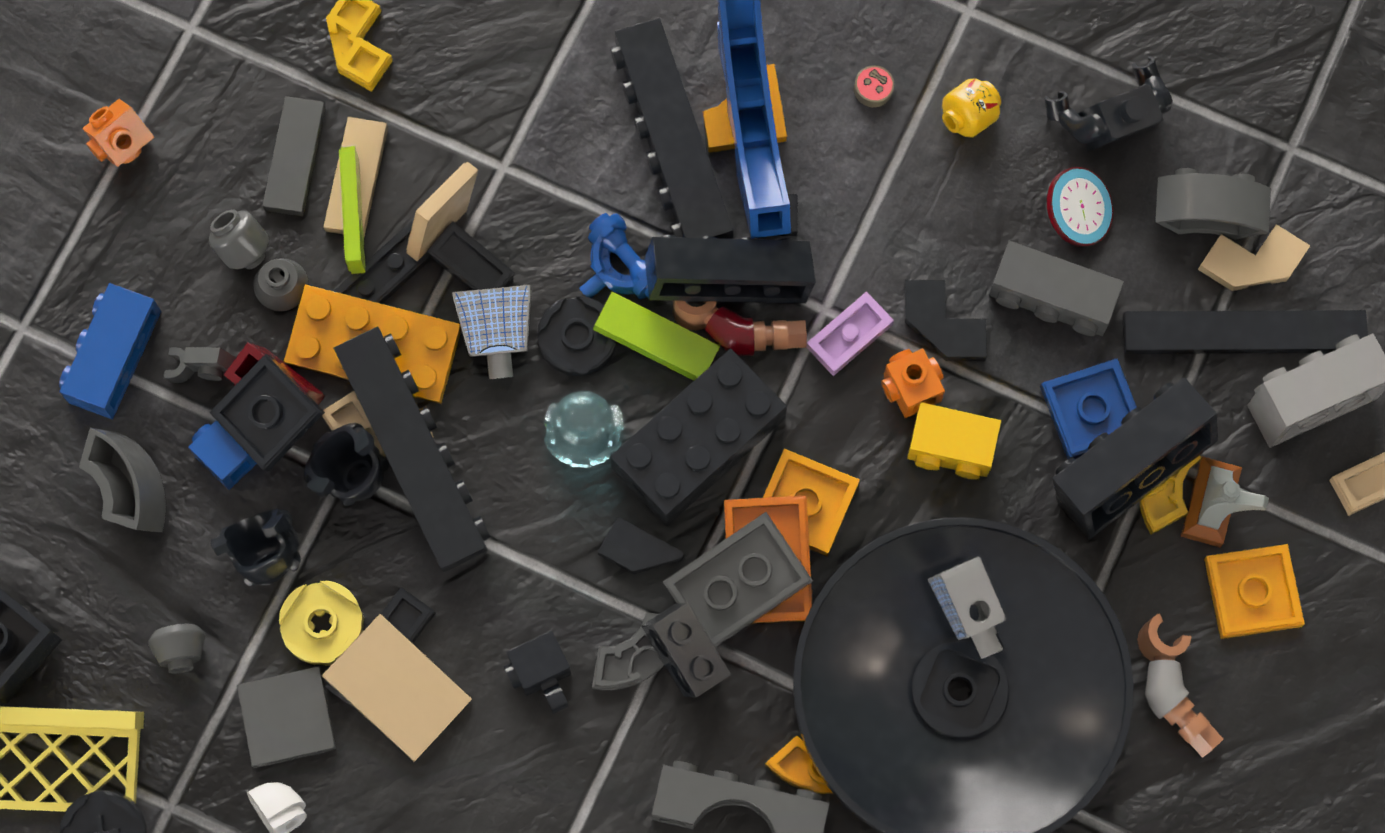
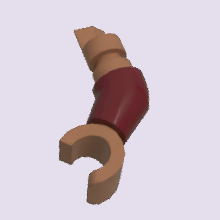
(739, 332)

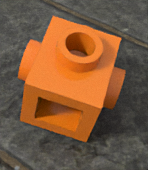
(117, 133)
(913, 380)

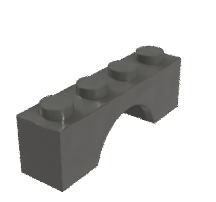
(687, 796)

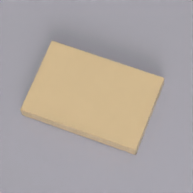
(396, 687)

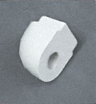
(278, 807)

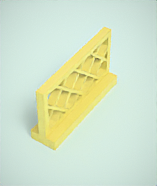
(68, 723)

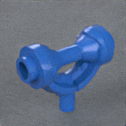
(606, 237)

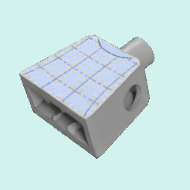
(495, 324)
(967, 586)

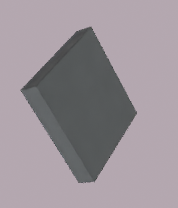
(286, 717)

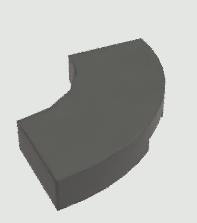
(627, 662)

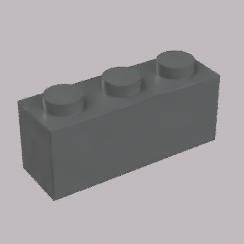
(1055, 289)

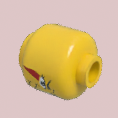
(972, 107)

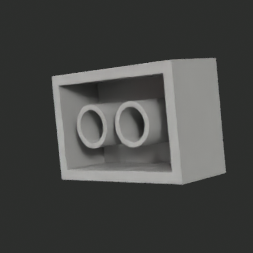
(1319, 389)

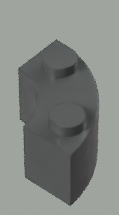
(1213, 204)
(127, 480)

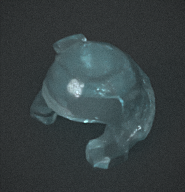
(583, 429)

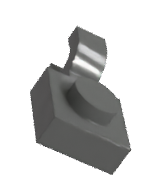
(207, 361)

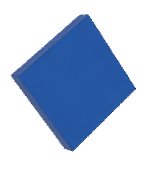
(1087, 404)

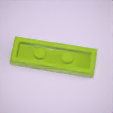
(352, 210)
(655, 337)

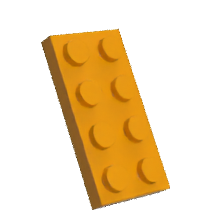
(333, 318)

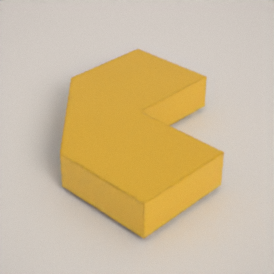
(353, 55)

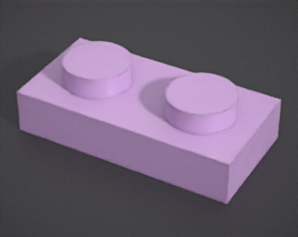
(849, 333)

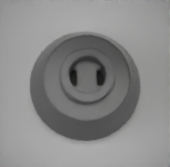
(286, 290)
(177, 646)

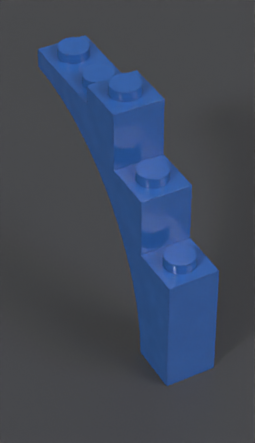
(752, 118)

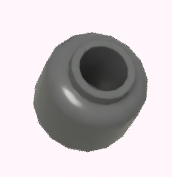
(238, 239)

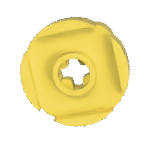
(317, 600)

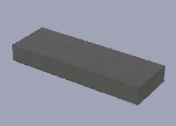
(294, 156)

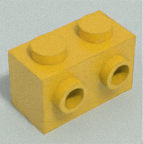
(953, 441)

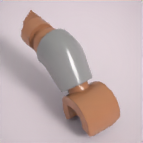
(1166, 688)

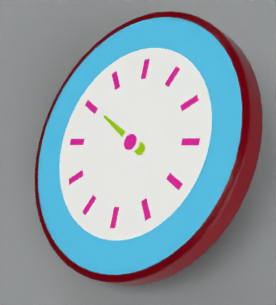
(1079, 206)

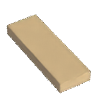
(369, 143)

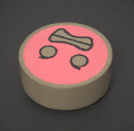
(873, 86)

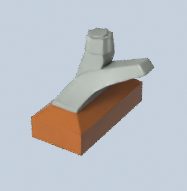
(1214, 499)

